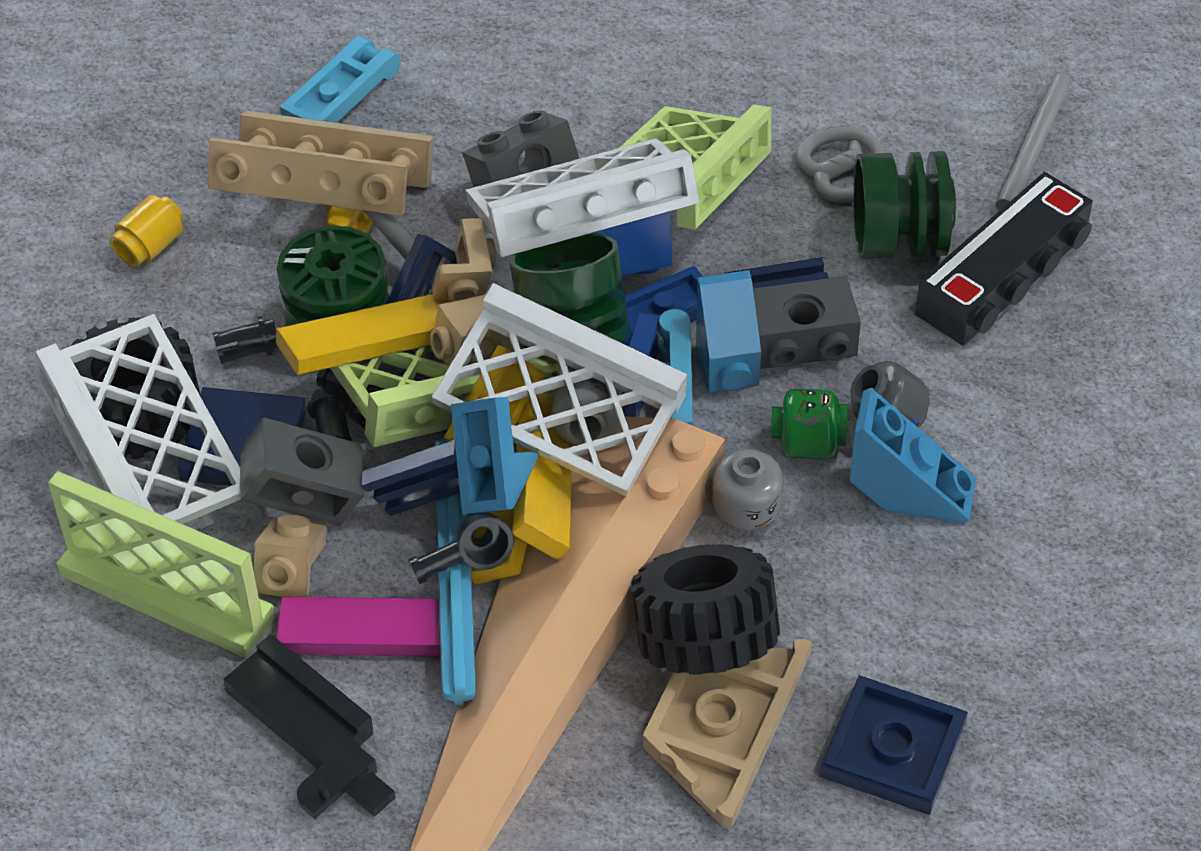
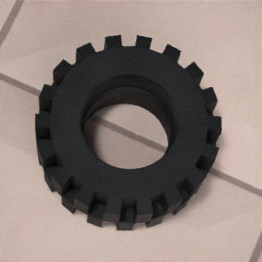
(160, 390)
(705, 609)

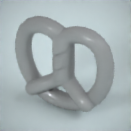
(838, 164)

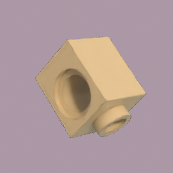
(454, 324)

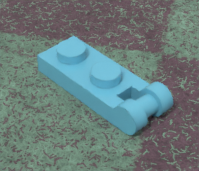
(342, 82)
(676, 352)

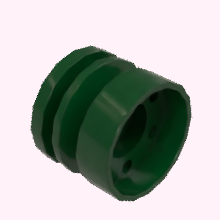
(903, 204)
(331, 274)
(576, 281)

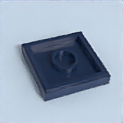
(236, 416)
(893, 744)

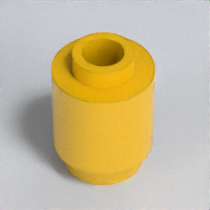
(147, 230)

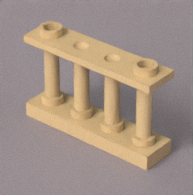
(321, 162)

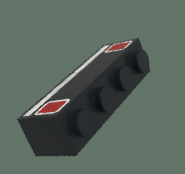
(1004, 258)

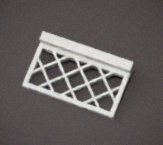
(584, 195)
(592, 357)
(93, 435)

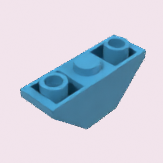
(906, 467)

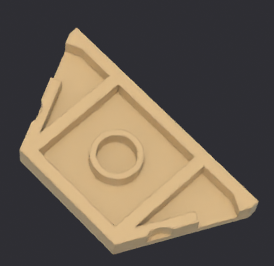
(719, 726)

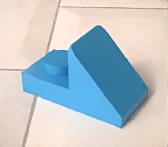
(486, 461)

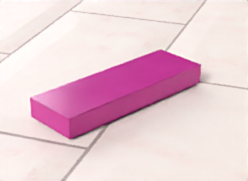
(360, 626)

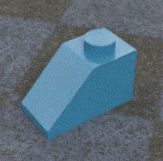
(727, 332)

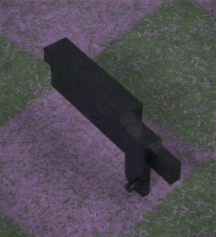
(315, 723)

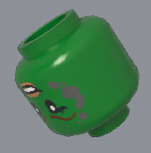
(810, 423)

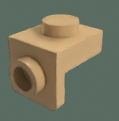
(474, 264)
(286, 555)

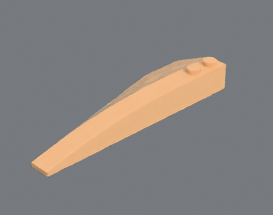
(558, 630)

